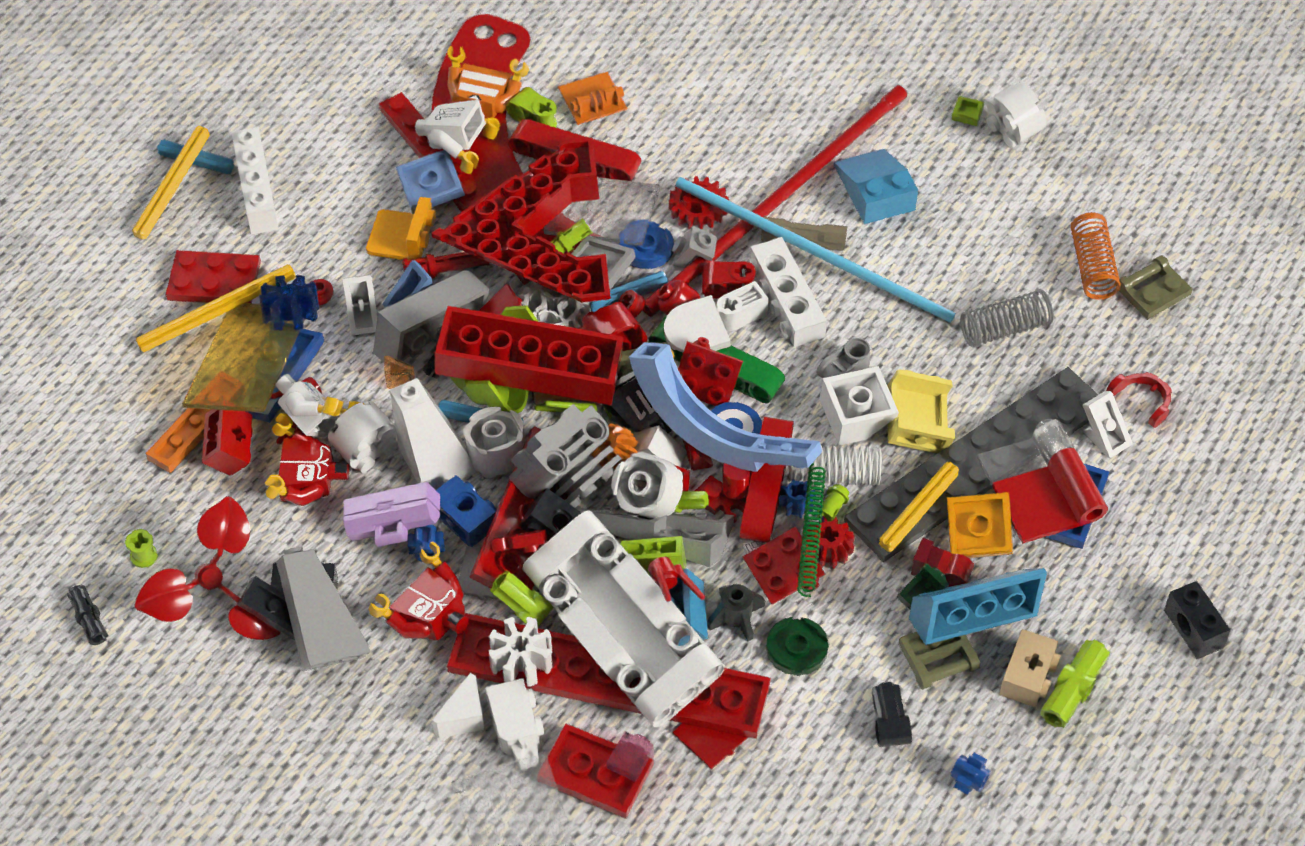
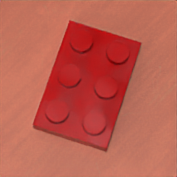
(209, 275)
(581, 771)

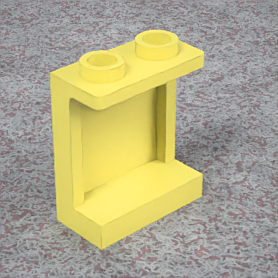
(921, 411)

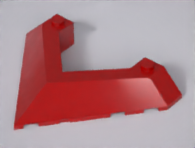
(508, 217)

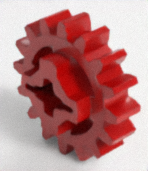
(694, 210)

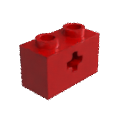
(227, 440)

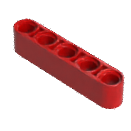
(539, 139)
(765, 489)

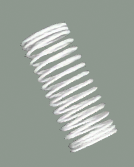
(876, 454)

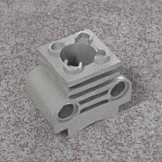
(564, 457)

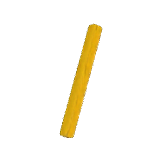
(170, 182)

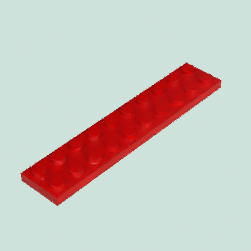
(729, 704)

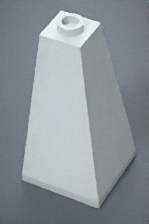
(427, 437)

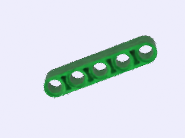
(755, 377)

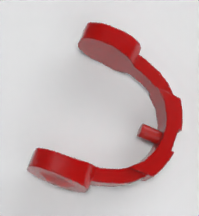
(1121, 382)

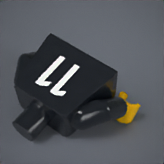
(632, 408)

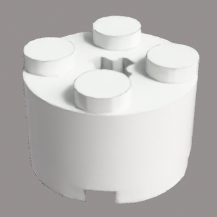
(1015, 114)
(363, 436)
(493, 440)
(647, 485)

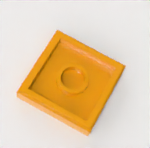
(980, 525)

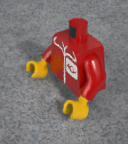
(304, 466)
(428, 605)

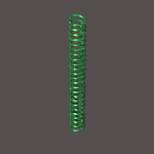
(802, 563)

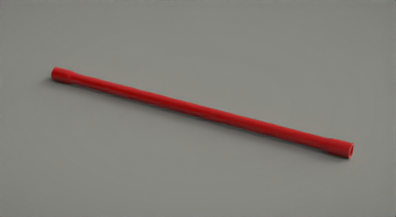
(886, 104)

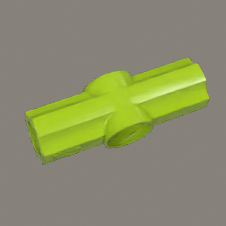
(1075, 683)

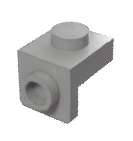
(693, 243)

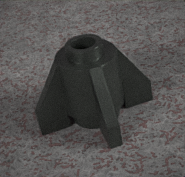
(736, 608)

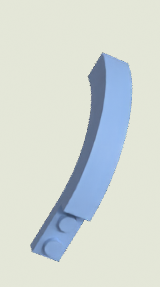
(703, 429)

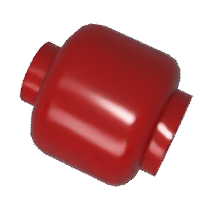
(675, 294)

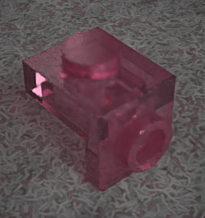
(630, 755)

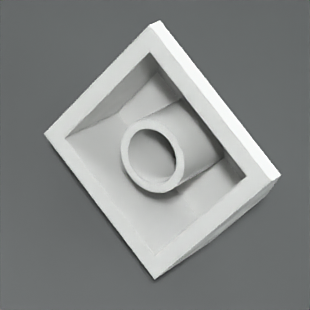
(857, 404)

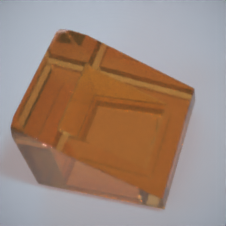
(397, 372)

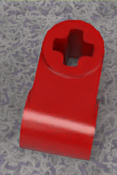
(725, 277)

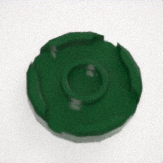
(797, 646)

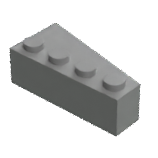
(419, 318)

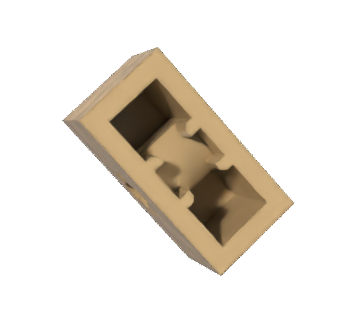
(1019, 680)

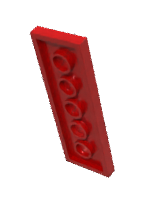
(505, 523)

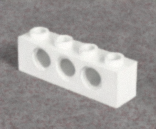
(254, 180)
(787, 293)

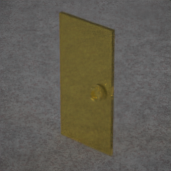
(242, 363)

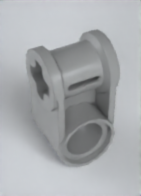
(844, 359)

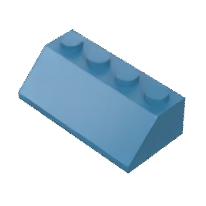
(977, 605)

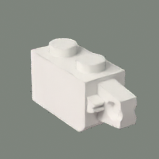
(514, 719)

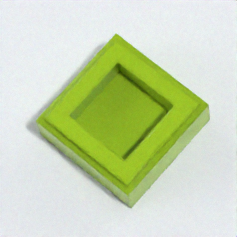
(967, 111)

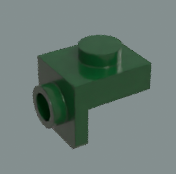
(926, 581)

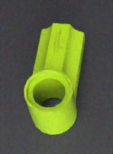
(520, 598)

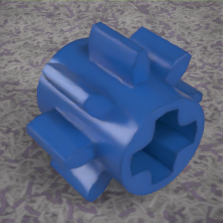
(794, 498)
(422, 538)
(970, 773)

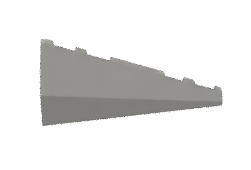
(702, 537)

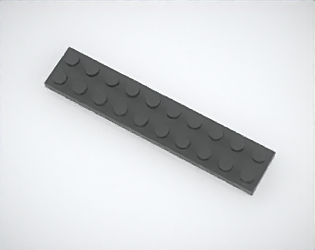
(1055, 399)

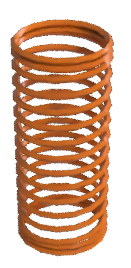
(1102, 275)

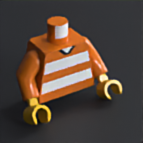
(488, 86)

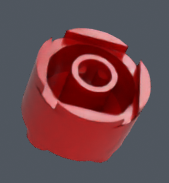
(616, 320)

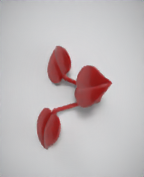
(166, 592)

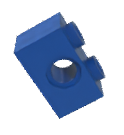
(468, 525)

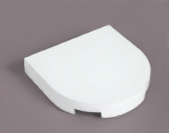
(693, 321)

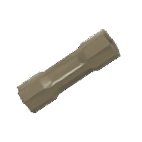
(825, 235)

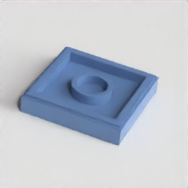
(430, 178)

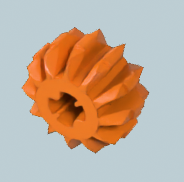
(621, 441)

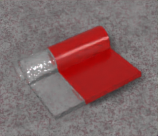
(1044, 483)

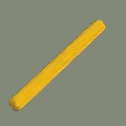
(211, 310)

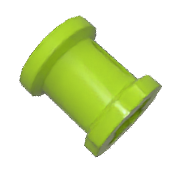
(141, 547)

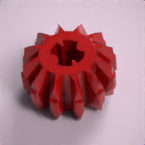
(835, 542)

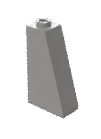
(317, 613)

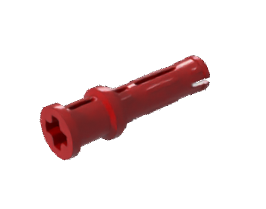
(446, 263)

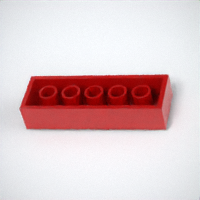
(528, 355)

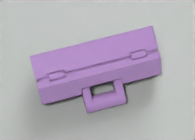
(391, 510)

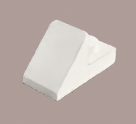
(1106, 424)

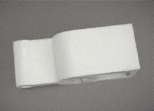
(742, 306)

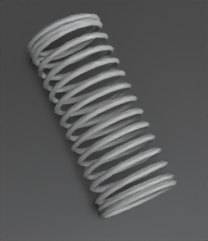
(977, 338)

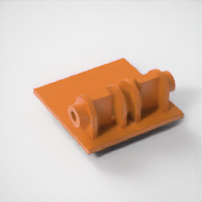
(593, 98)

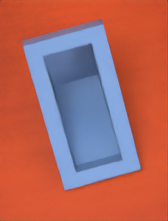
(411, 282)

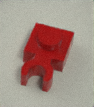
(718, 500)
(527, 541)

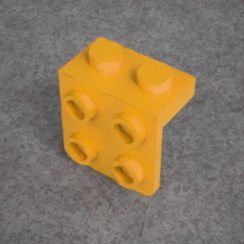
(402, 233)

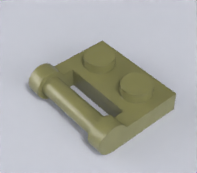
(1158, 294)
(920, 654)

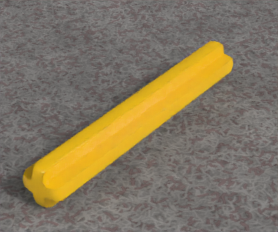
(918, 506)

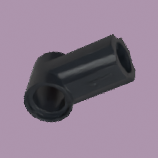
(891, 723)

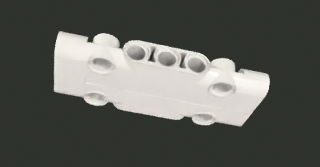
(623, 618)

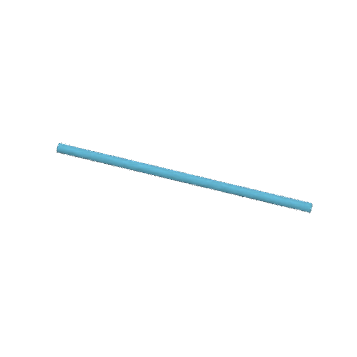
(815, 249)

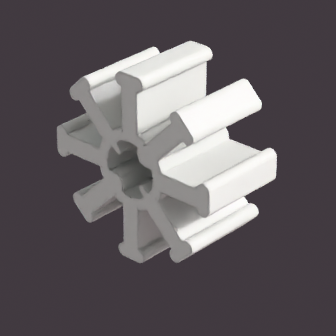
(507, 648)

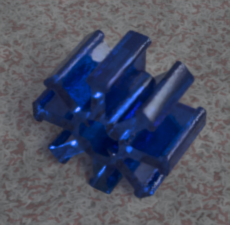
(289, 302)

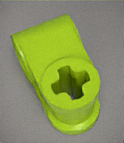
(532, 106)

